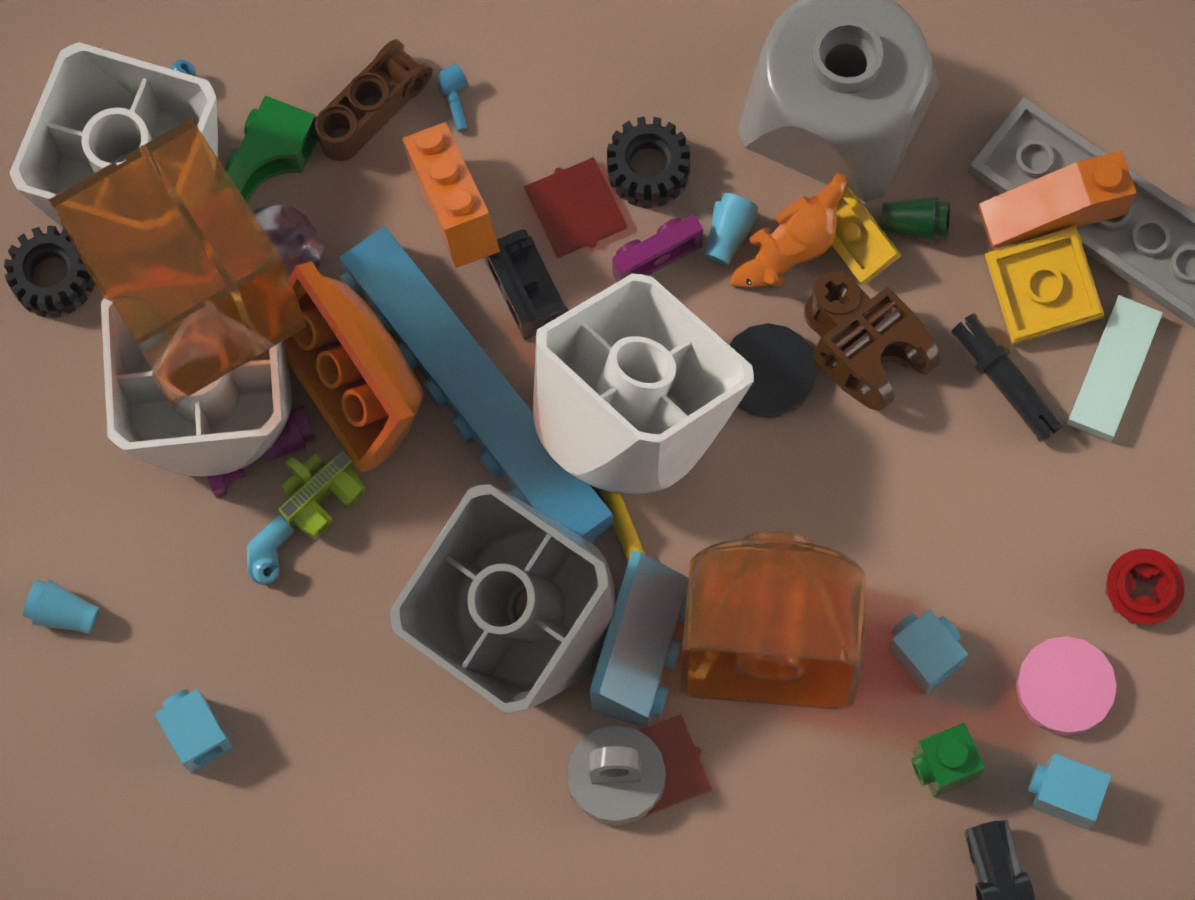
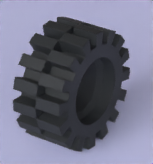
(644, 136)
(32, 252)

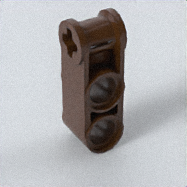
(392, 78)

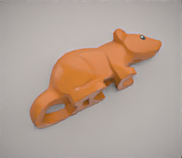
(803, 234)

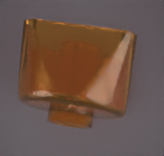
(774, 623)

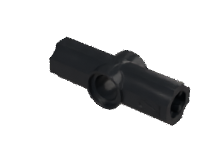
(997, 863)

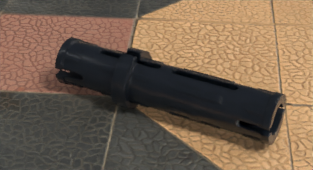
(1006, 376)

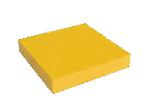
(1044, 285)

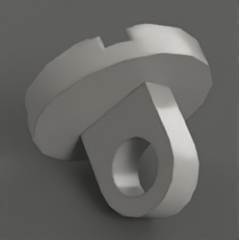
(616, 775)

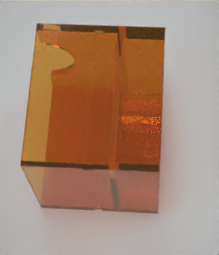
(181, 260)

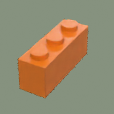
(451, 195)

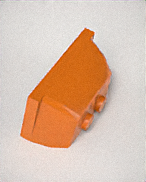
(352, 368)

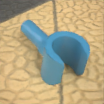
(450, 82)

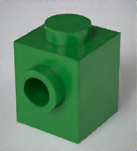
(947, 760)

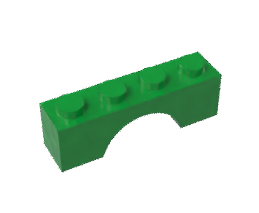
(275, 143)

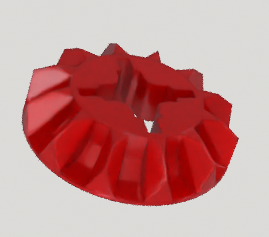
(1145, 565)

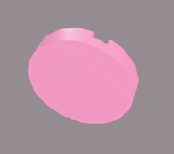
(1066, 685)

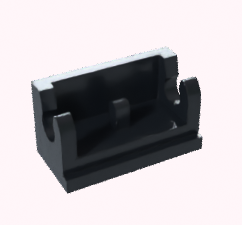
(525, 283)

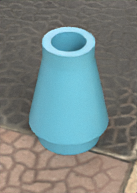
(729, 227)
(58, 608)

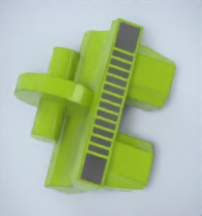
(335, 478)

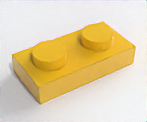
(861, 239)

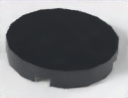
(780, 368)

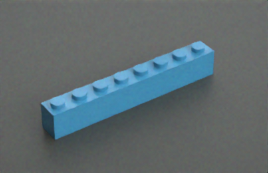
(468, 384)

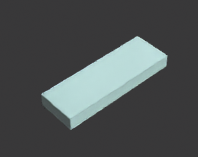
(1114, 368)

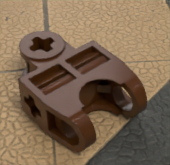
(862, 335)

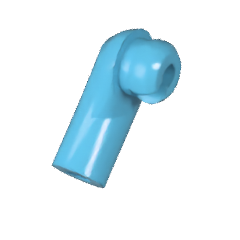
(263, 551)

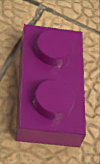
(672, 242)

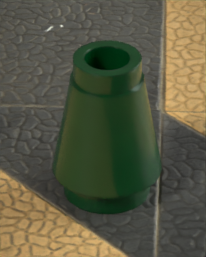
(917, 218)

